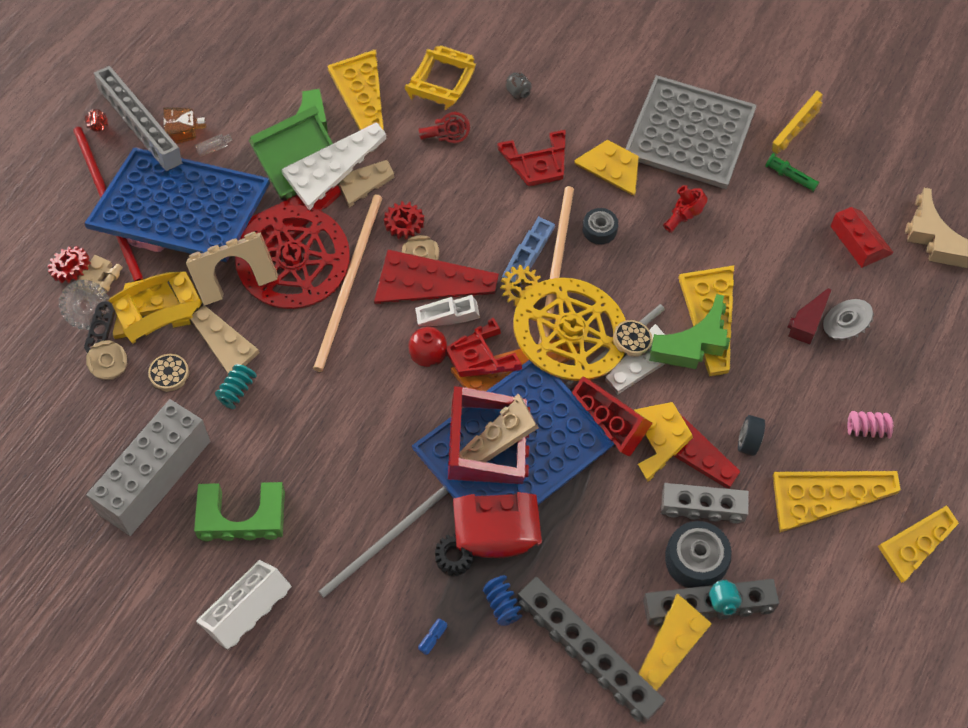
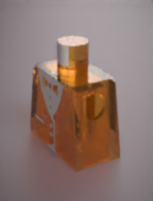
(182, 124)

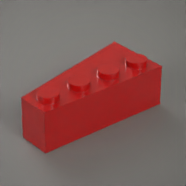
(616, 418)

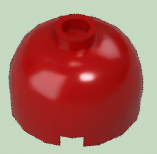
(427, 346)

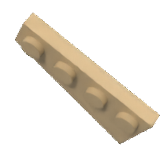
(223, 340)
(507, 429)

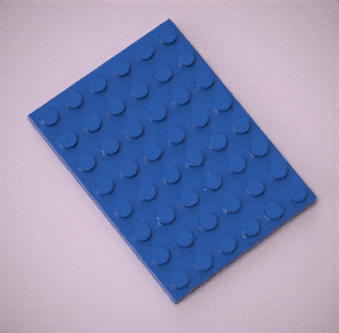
(178, 207)
(558, 449)

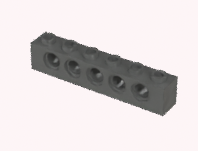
(761, 589)

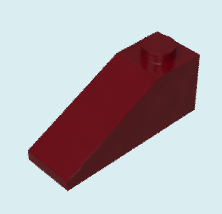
(807, 319)

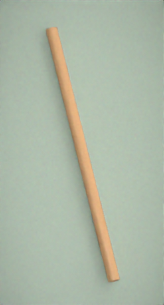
(559, 249)
(347, 284)

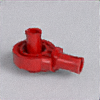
(450, 128)
(687, 206)

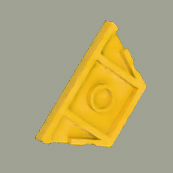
(612, 165)

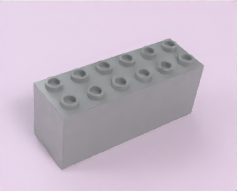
(149, 467)

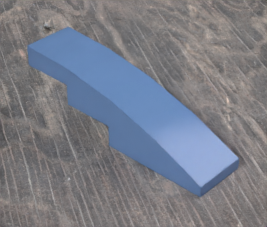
(531, 246)

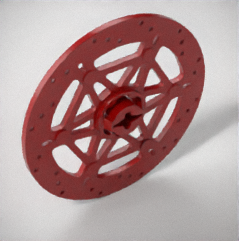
(295, 247)

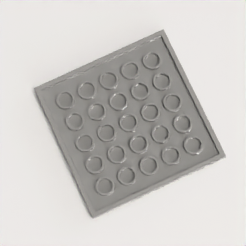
(691, 131)

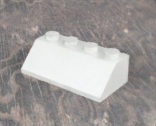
(244, 604)

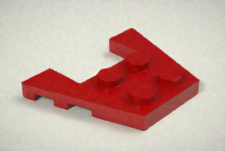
(540, 165)
(473, 357)

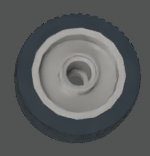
(698, 554)

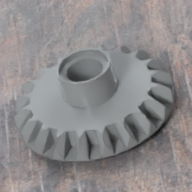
(848, 319)

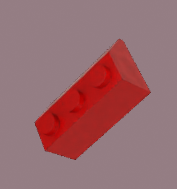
(860, 236)

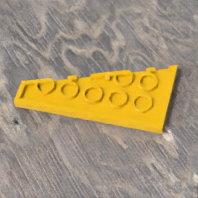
(817, 495)

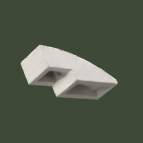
(448, 312)

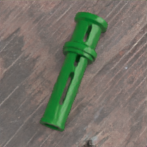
(784, 168)

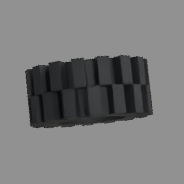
(450, 566)

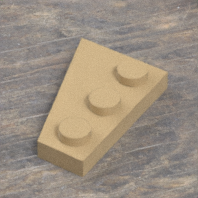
(364, 180)

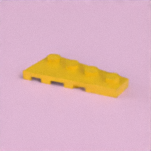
(675, 639)

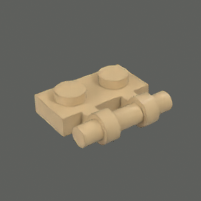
(99, 269)

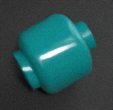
(725, 597)

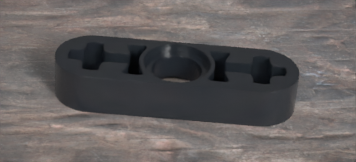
(98, 314)

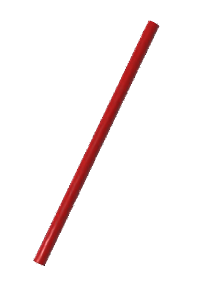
(101, 188)

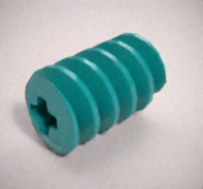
(233, 384)

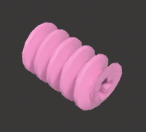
(870, 423)

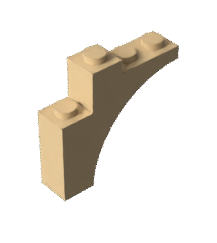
(929, 229)

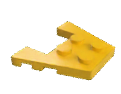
(150, 301)
(666, 436)

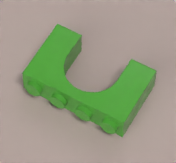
(265, 523)

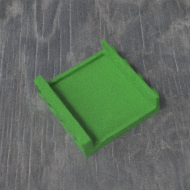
(287, 144)

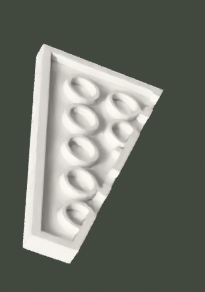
(326, 168)

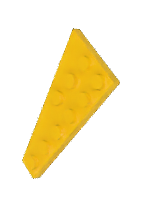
(359, 87)
(699, 293)

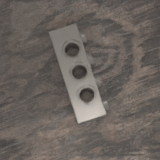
(714, 497)

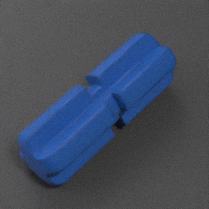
(430, 639)

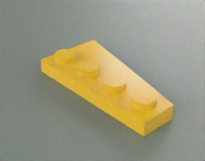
(800, 120)
(911, 547)

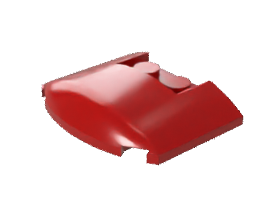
(497, 524)

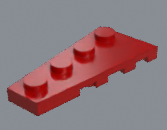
(707, 459)

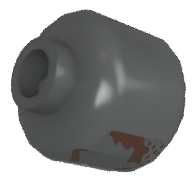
(518, 85)

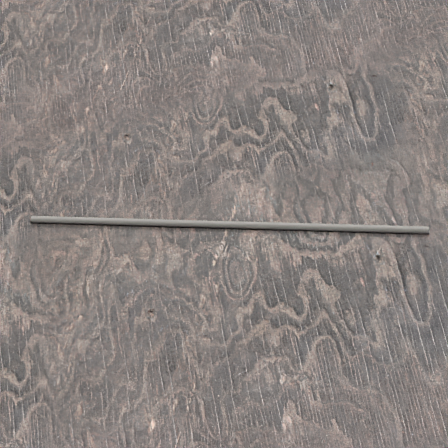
(433, 499)

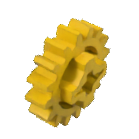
(520, 277)

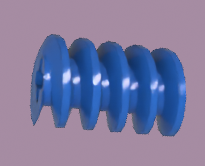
(501, 601)

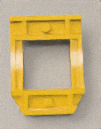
(441, 95)
(130, 317)

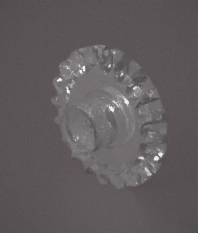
(86, 292)

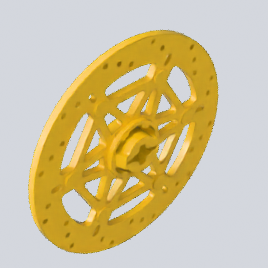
(568, 327)

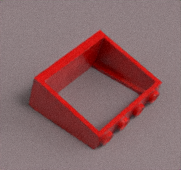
(475, 470)

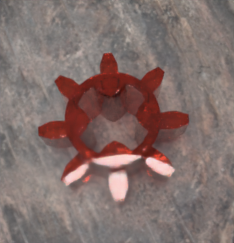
(96, 120)

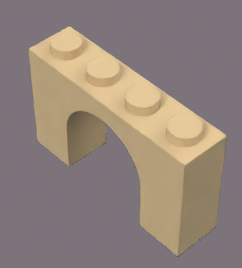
(250, 248)

